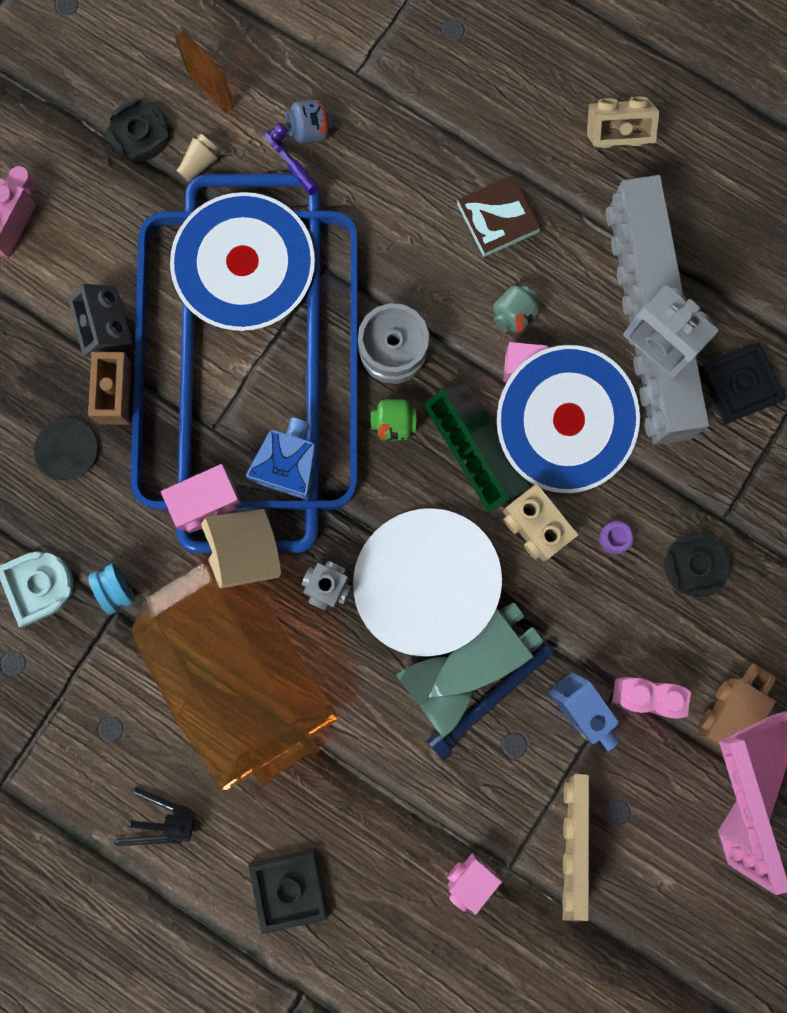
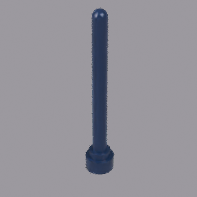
(443, 746)

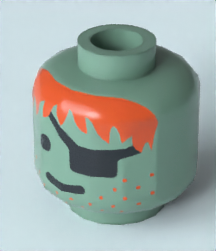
(516, 309)

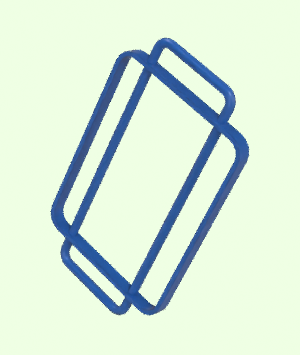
(313, 219)

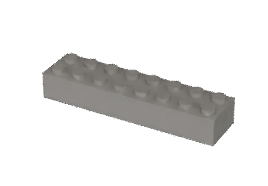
(645, 265)

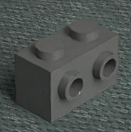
(99, 319)

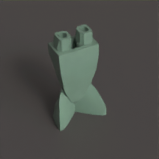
(446, 683)

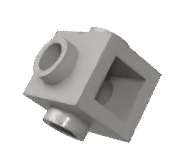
(336, 594)

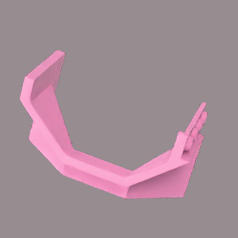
(756, 769)

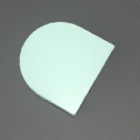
(36, 586)

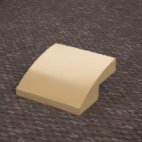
(241, 548)

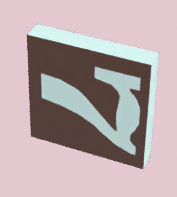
(498, 215)

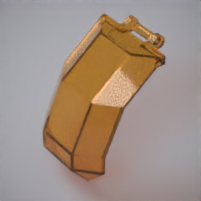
(230, 676)

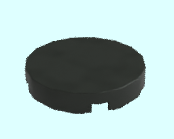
(138, 130)
(697, 565)

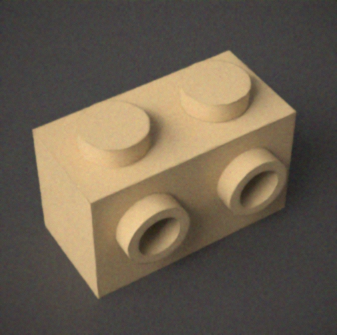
(622, 122)
(543, 520)

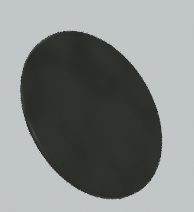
(65, 449)

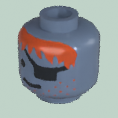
(308, 121)

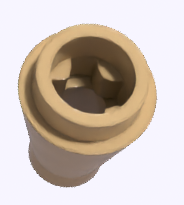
(198, 157)

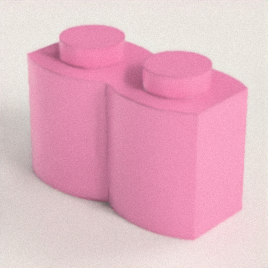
(657, 698)

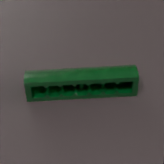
(475, 445)

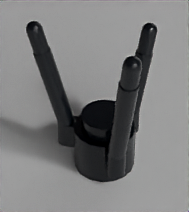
(176, 826)

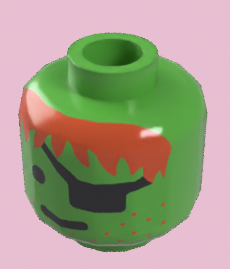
(394, 420)

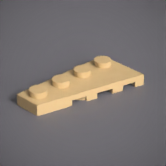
(577, 849)

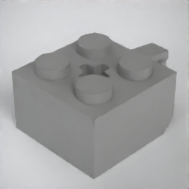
(670, 330)

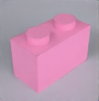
(200, 497)

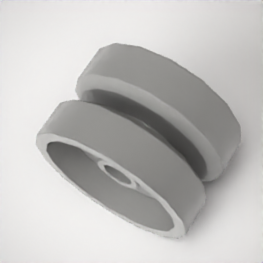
(393, 325)

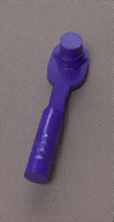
(275, 138)

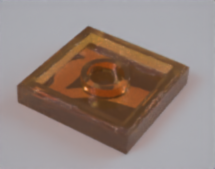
(204, 72)

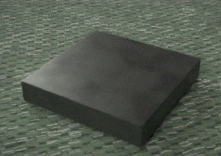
(288, 891)

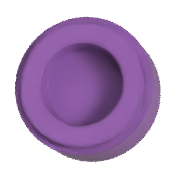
(616, 537)

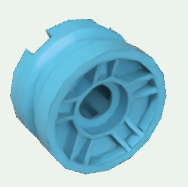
(111, 588)

